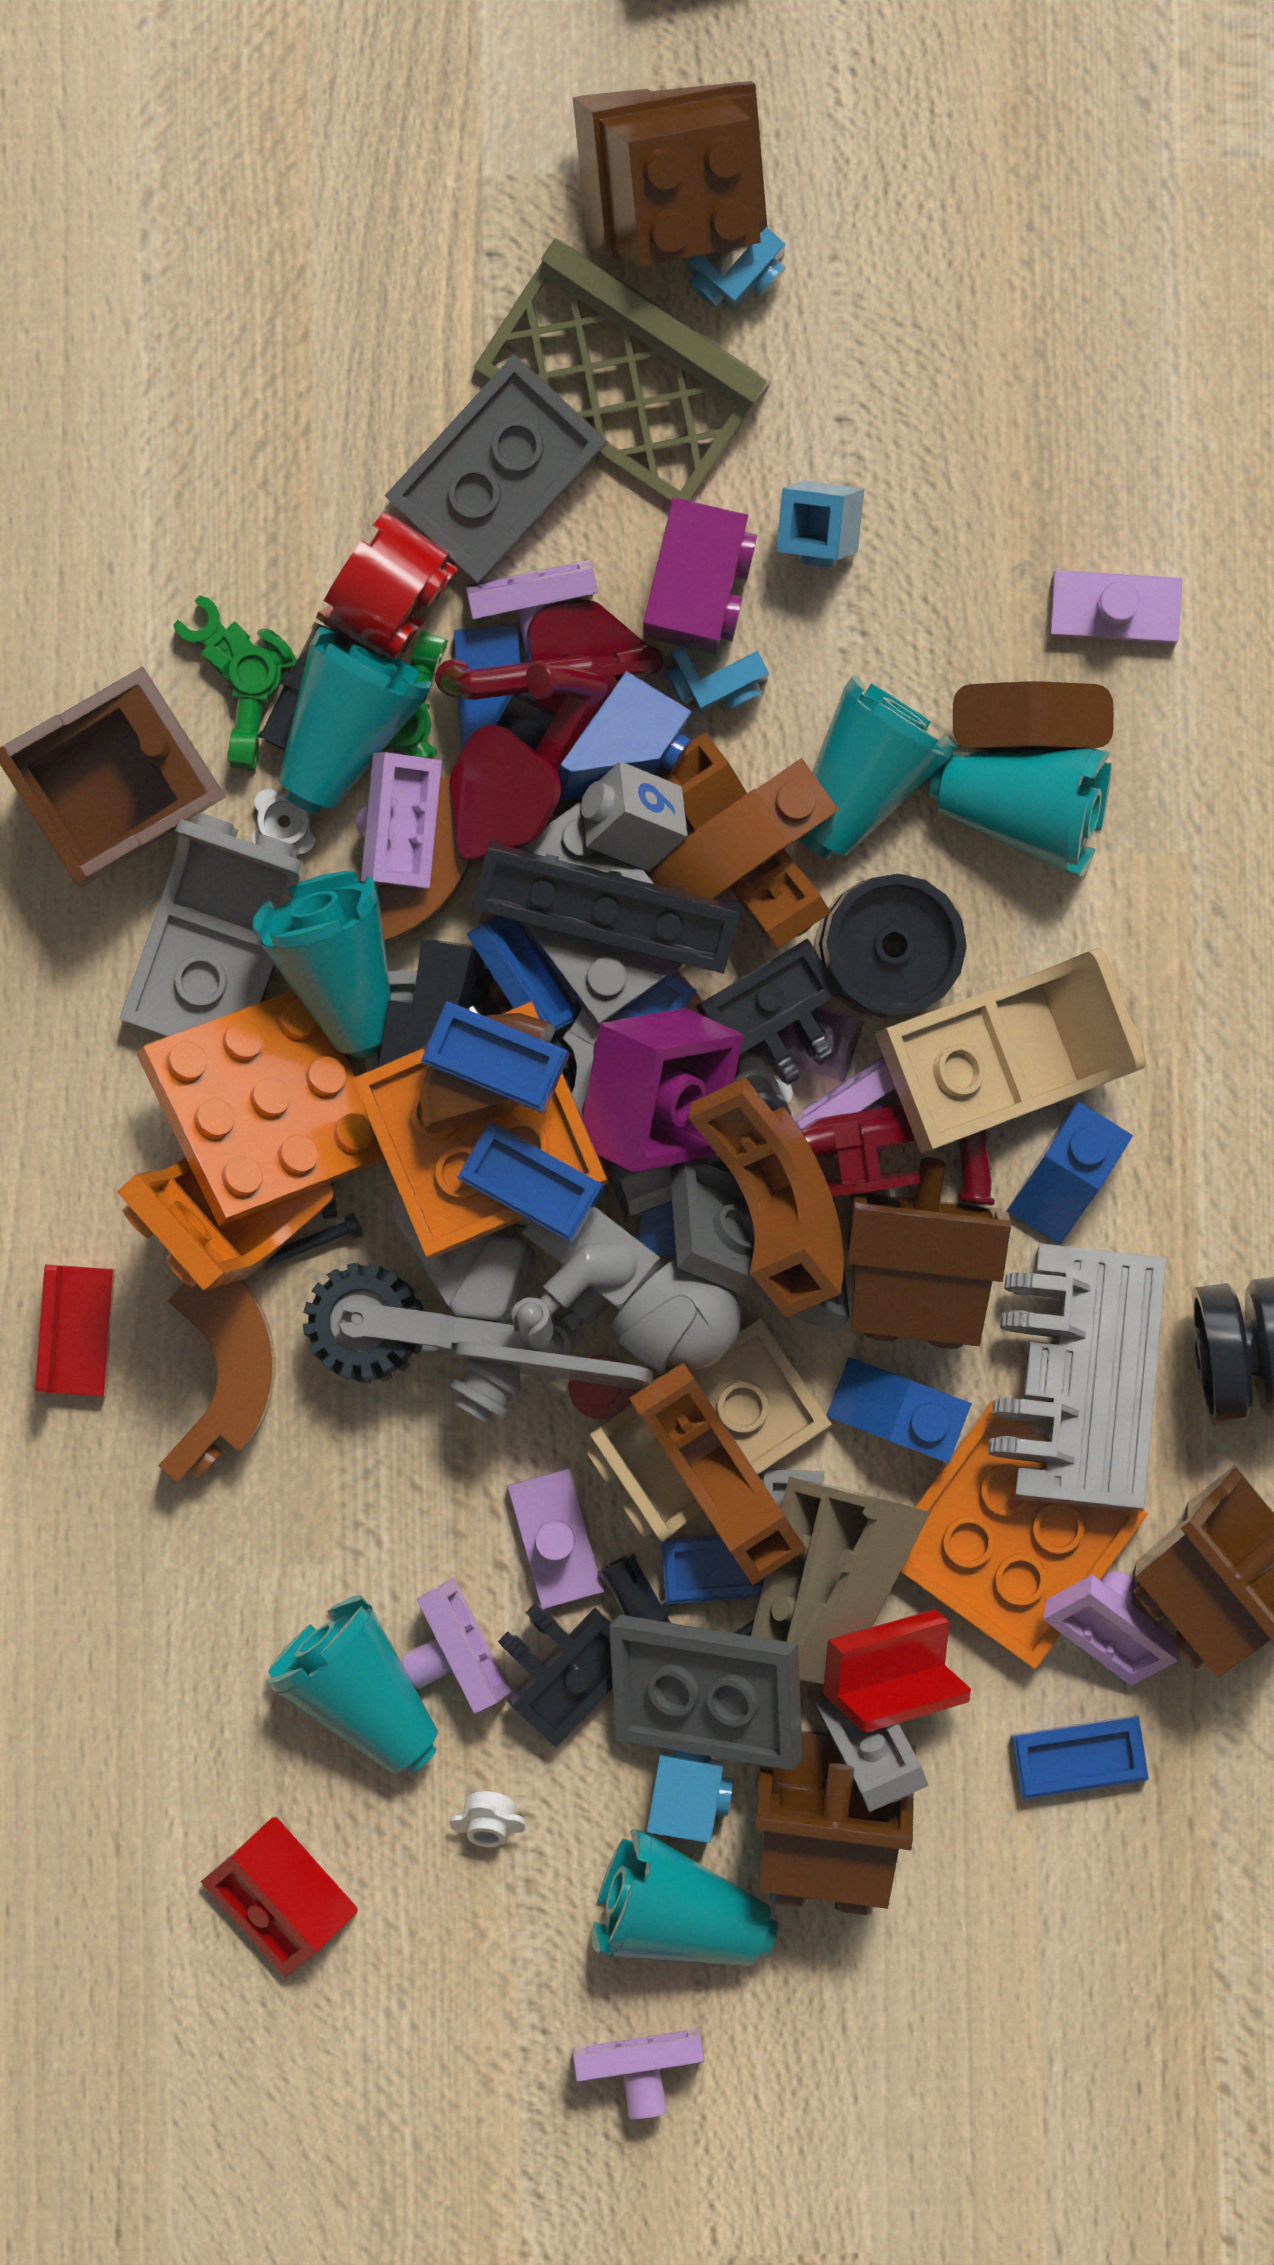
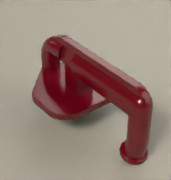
(563, 634)
(505, 786)
(855, 1141)

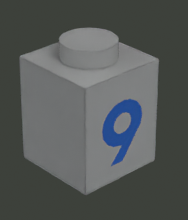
(634, 816)

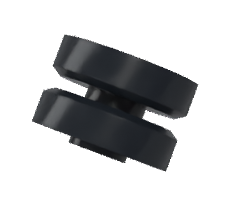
(913, 914)
(1234, 1350)

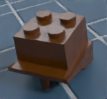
(670, 171)
(109, 776)
(924, 1263)
(1215, 1575)
(821, 1835)

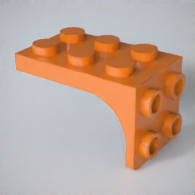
(201, 1251)

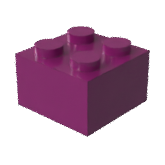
(696, 576)
(645, 1083)

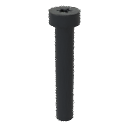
(348, 1228)

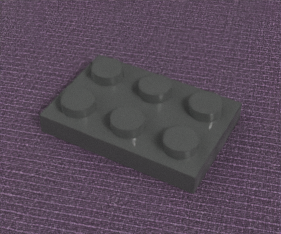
(496, 468)
(596, 973)
(718, 1239)
(706, 1692)

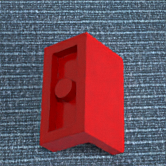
(75, 1330)
(893, 1672)
(280, 1896)

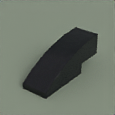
(443, 974)

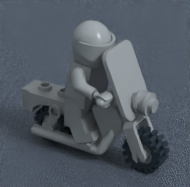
(371, 1321)

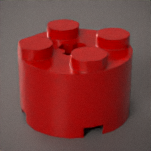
(385, 587)

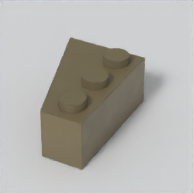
(842, 1577)

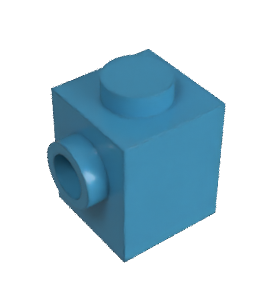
(820, 522)
(688, 1796)

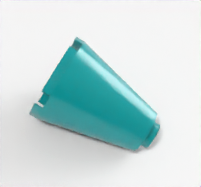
(344, 714)
(871, 764)
(1029, 800)
(333, 956)
(357, 1688)
(677, 1910)

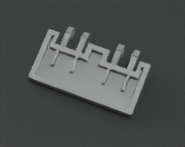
(1090, 1384)

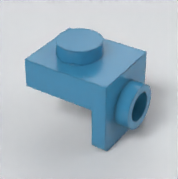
(754, 270)
(731, 685)

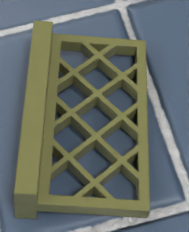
(654, 328)

